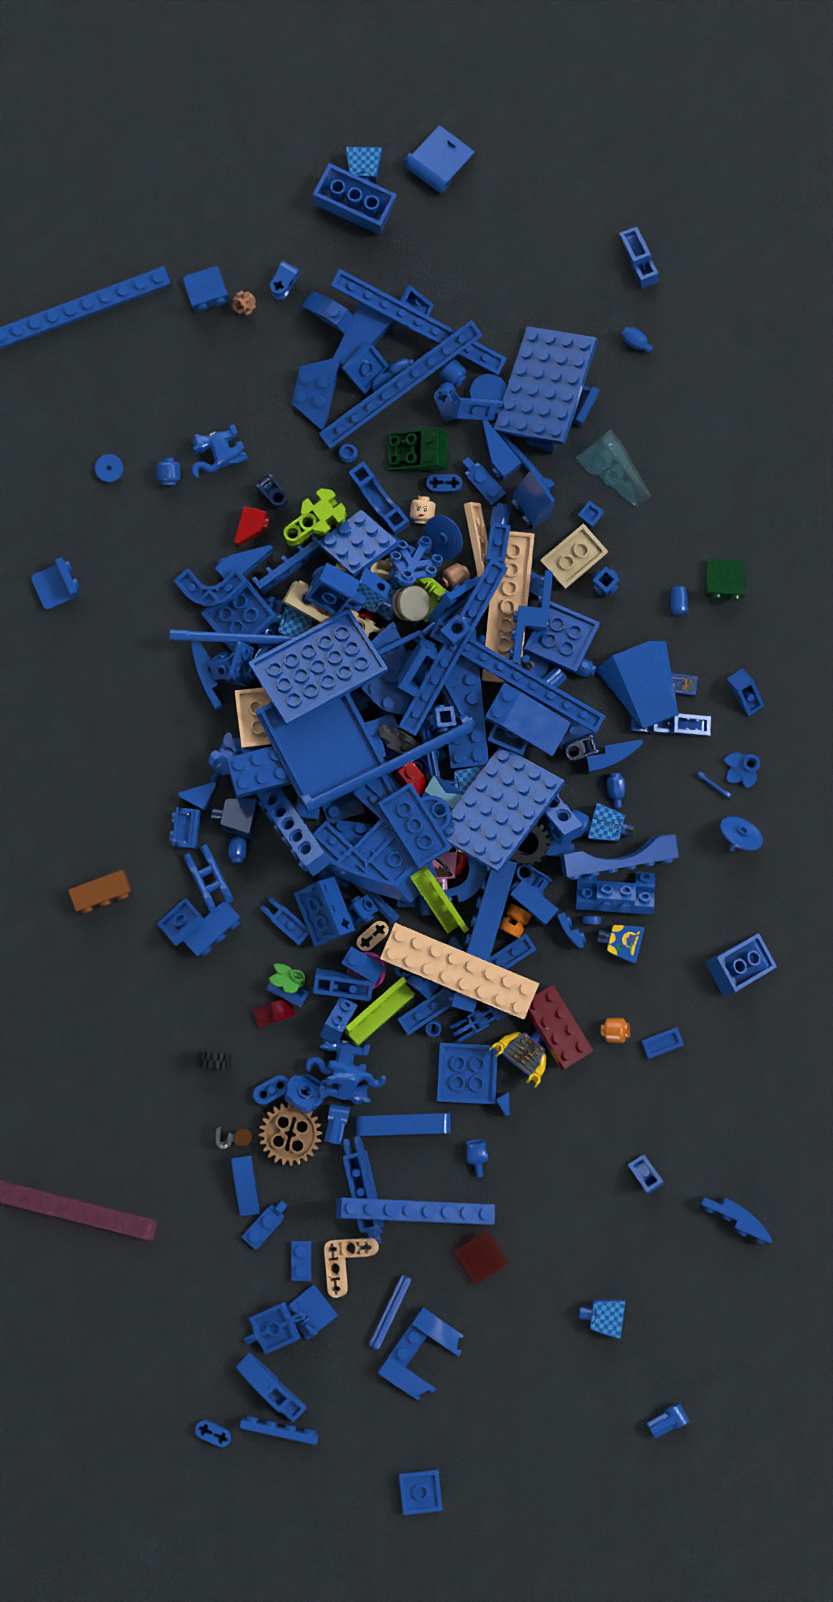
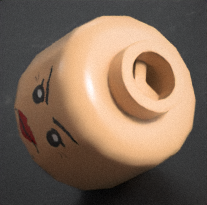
(422, 510)

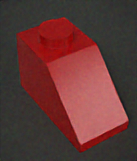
(251, 525)
(411, 774)

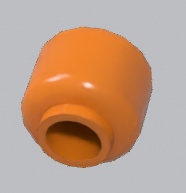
(615, 1030)

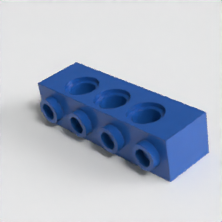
(561, 821)

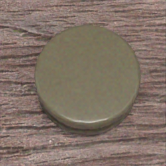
(411, 603)

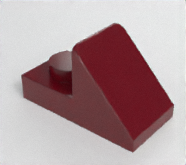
(274, 1012)

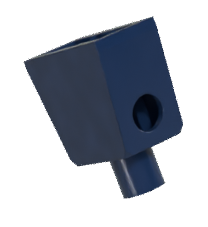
(237, 816)

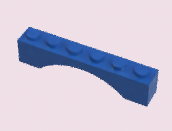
(657, 848)

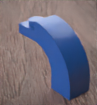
(471, 885)

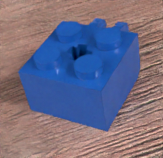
(335, 591)

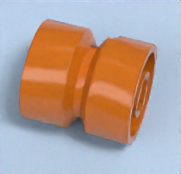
(519, 915)

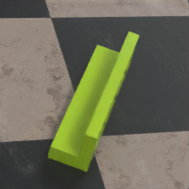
(437, 900)
(379, 1012)

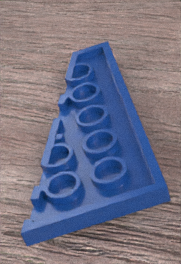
(394, 660)

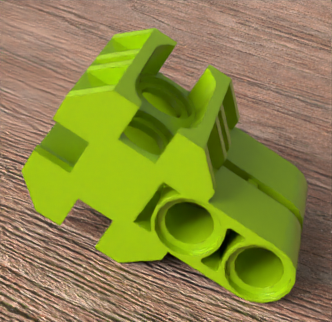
(321, 515)

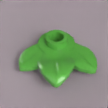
(287, 978)

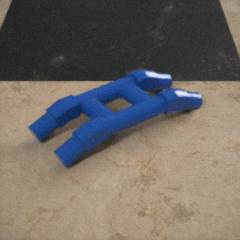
(212, 868)

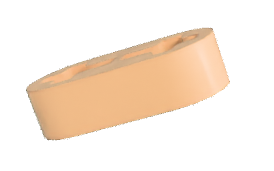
(369, 932)

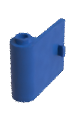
(438, 159)

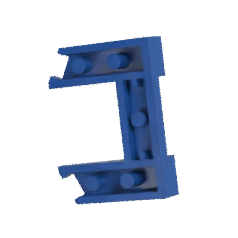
(395, 1367)

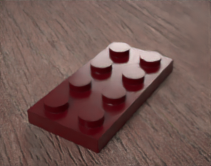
(558, 1028)

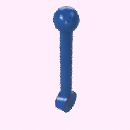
(700, 775)

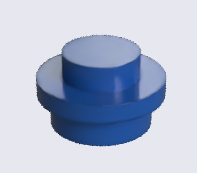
(348, 453)

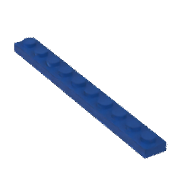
(83, 307)
(413, 319)
(400, 384)
(448, 654)
(526, 682)

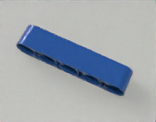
(403, 1124)

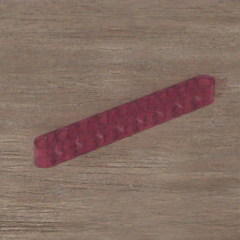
(77, 1211)

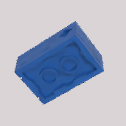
(324, 911)

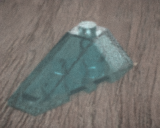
(612, 464)

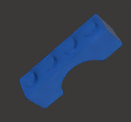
(378, 499)

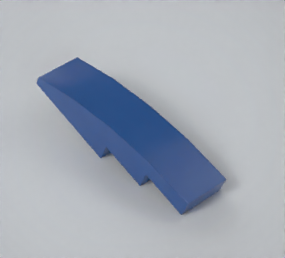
(210, 685)
(679, 725)

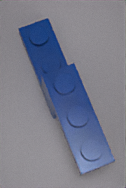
(531, 617)

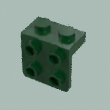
(725, 579)

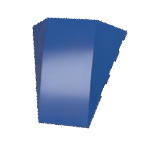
(642, 682)

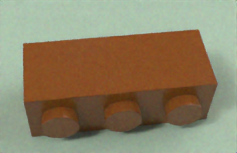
(100, 892)

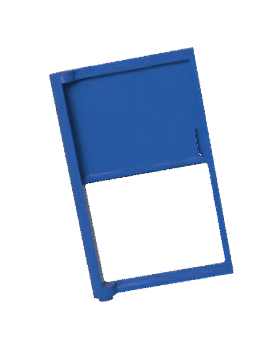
(333, 749)

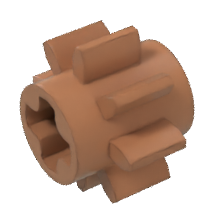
(244, 302)

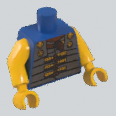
(524, 1053)

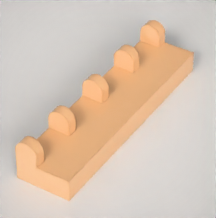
(477, 535)

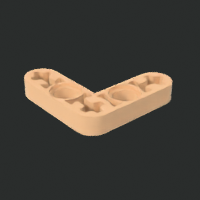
(342, 1253)

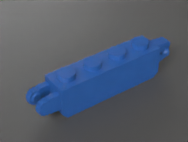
(362, 1184)

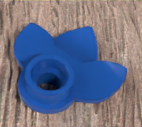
(740, 771)

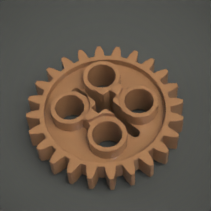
(273, 1129)

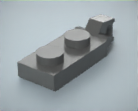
(397, 739)

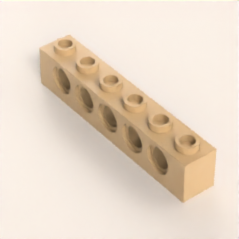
(294, 600)

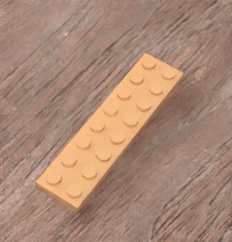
(510, 594)
(459, 971)

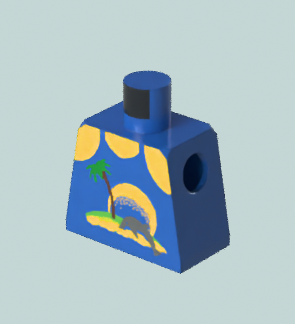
(623, 941)

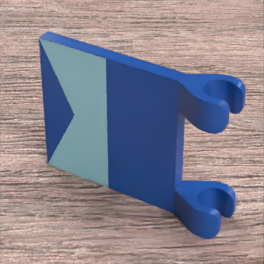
(444, 790)

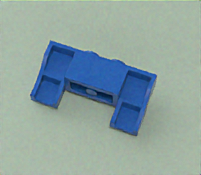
(617, 896)

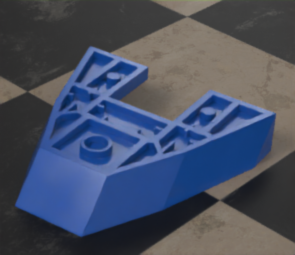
(380, 858)

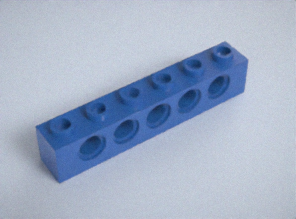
(294, 829)

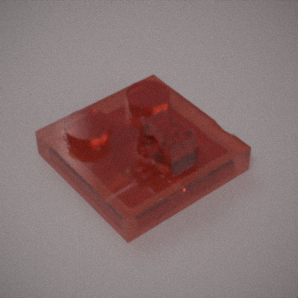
(481, 1257)

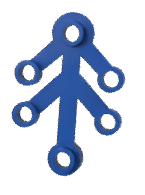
(407, 576)

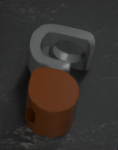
(241, 1138)

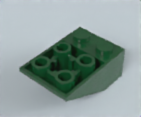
(418, 450)

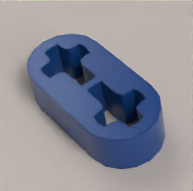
(444, 488)
(215, 1428)

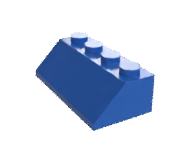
(354, 199)

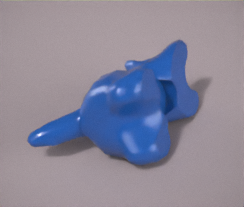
(217, 759)

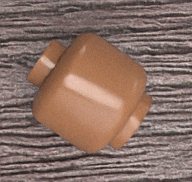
(454, 575)

